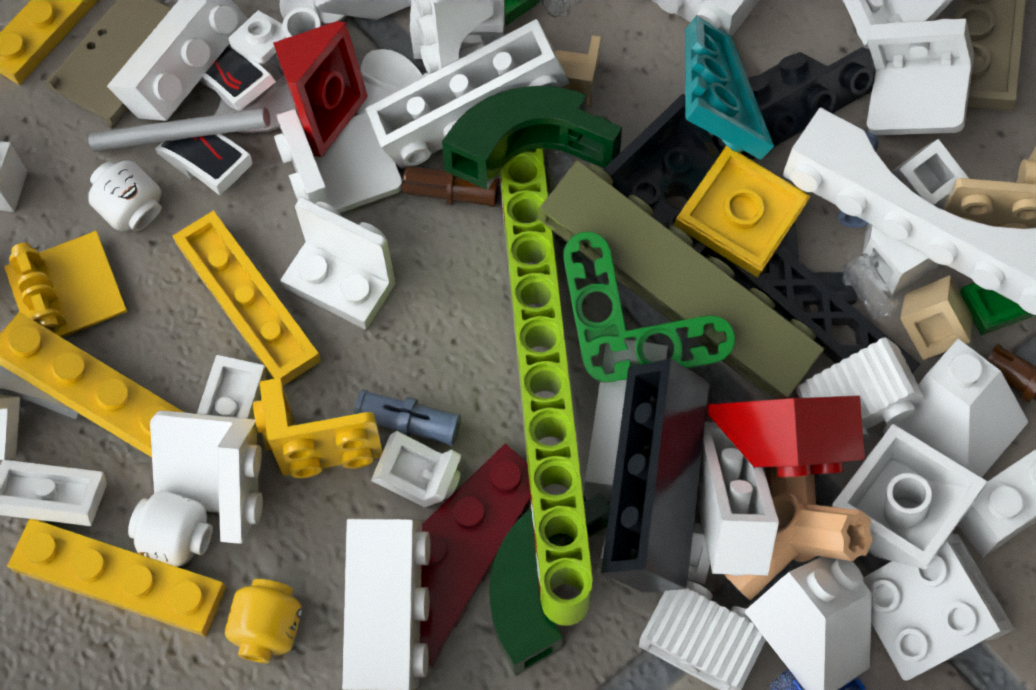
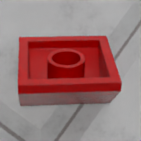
(322, 81)

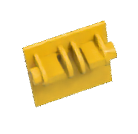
(65, 284)

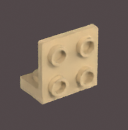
(997, 201)

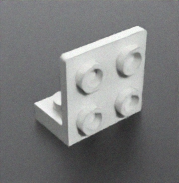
(340, 264)
(934, 611)

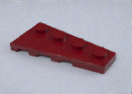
(466, 539)

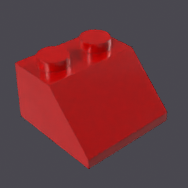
(795, 432)

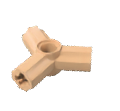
(807, 530)

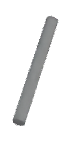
(179, 129)

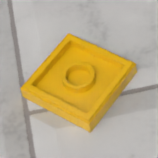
(742, 211)

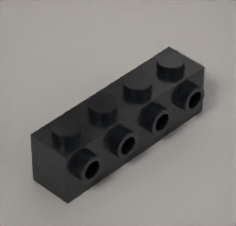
(656, 477)

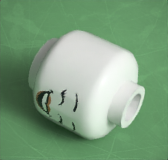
(124, 195)
(170, 528)

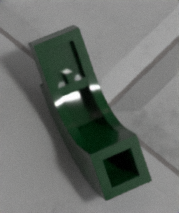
(522, 122)
(514, 595)

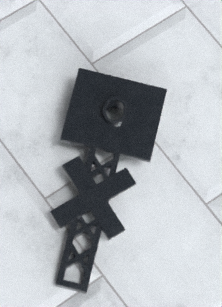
(672, 161)

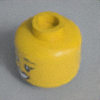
(263, 620)

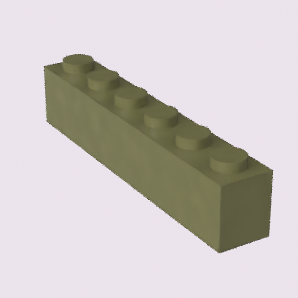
(680, 281)

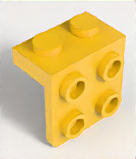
(315, 445)

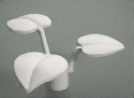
(381, 69)

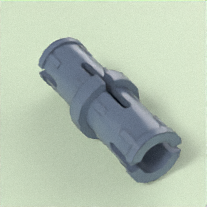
(410, 417)

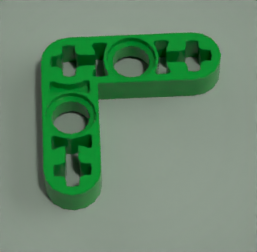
(613, 329)

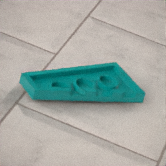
(720, 92)

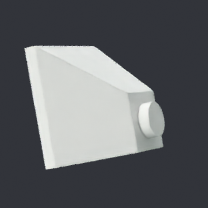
(966, 410)

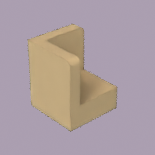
(582, 68)
(936, 317)

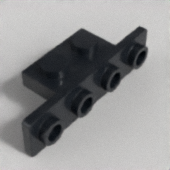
(801, 85)

